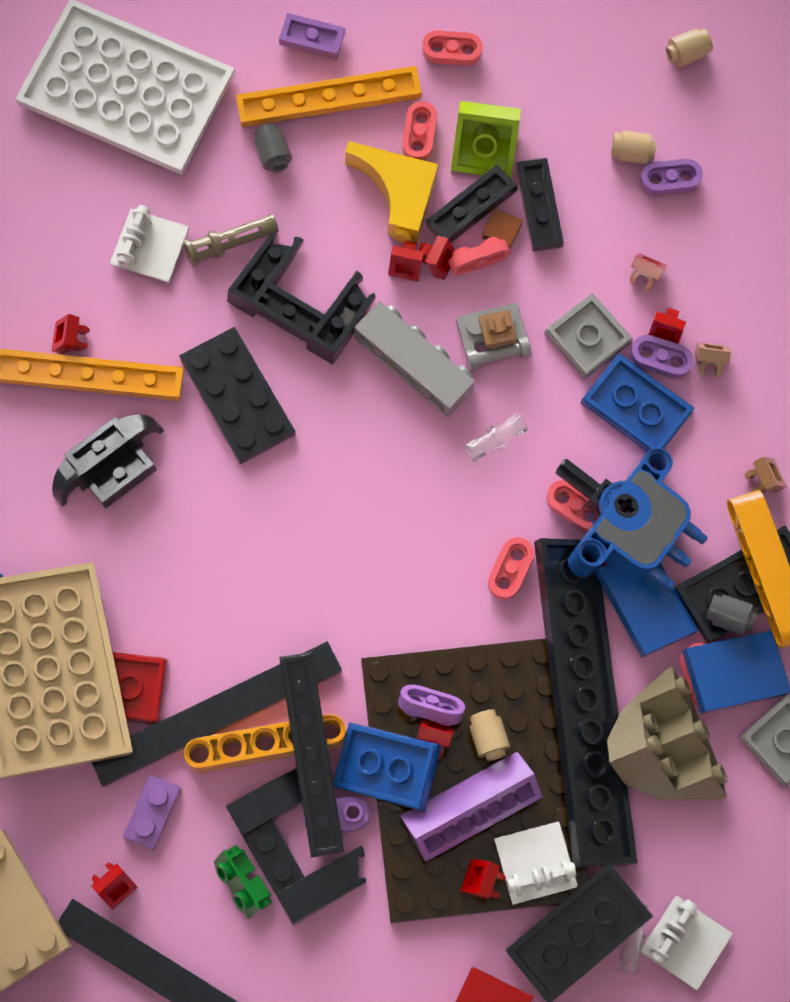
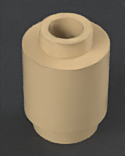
(688, 47)
(633, 147)
(489, 735)

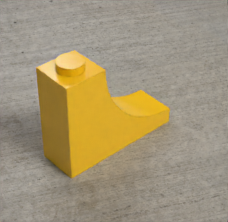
(403, 181)

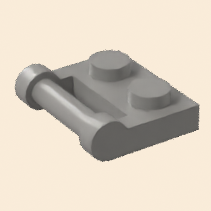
(472, 337)

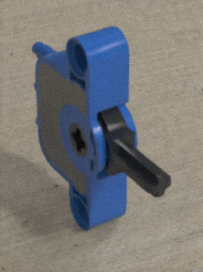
(644, 530)

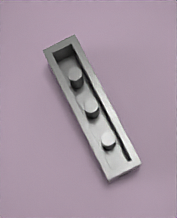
(414, 358)

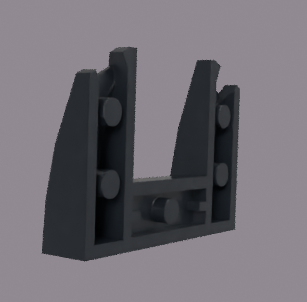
(257, 293)
(296, 893)

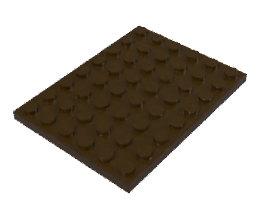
(485, 677)

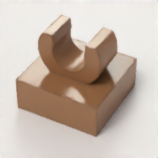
(497, 329)
(712, 354)
(769, 475)

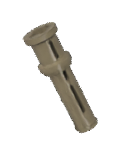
(266, 225)

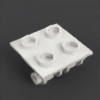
(149, 244)
(536, 863)
(686, 942)

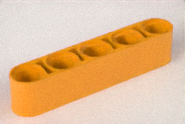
(764, 559)
(247, 739)

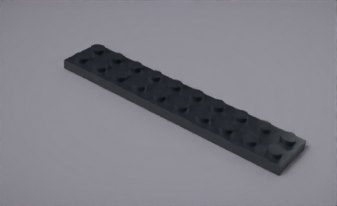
(584, 708)

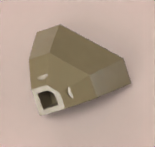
(665, 745)

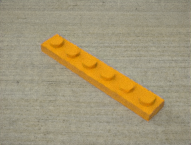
(328, 96)
(91, 374)

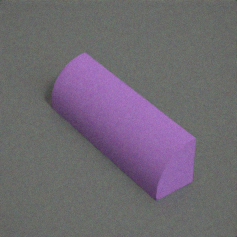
(472, 806)

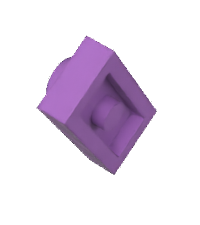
(312, 36)
(151, 812)

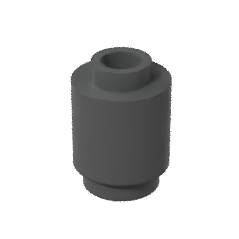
(272, 148)
(731, 614)

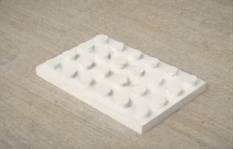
(125, 86)

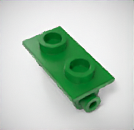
(247, 895)

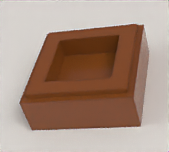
(502, 226)

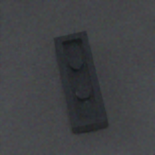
(472, 204)
(539, 204)

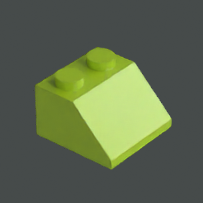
(485, 138)

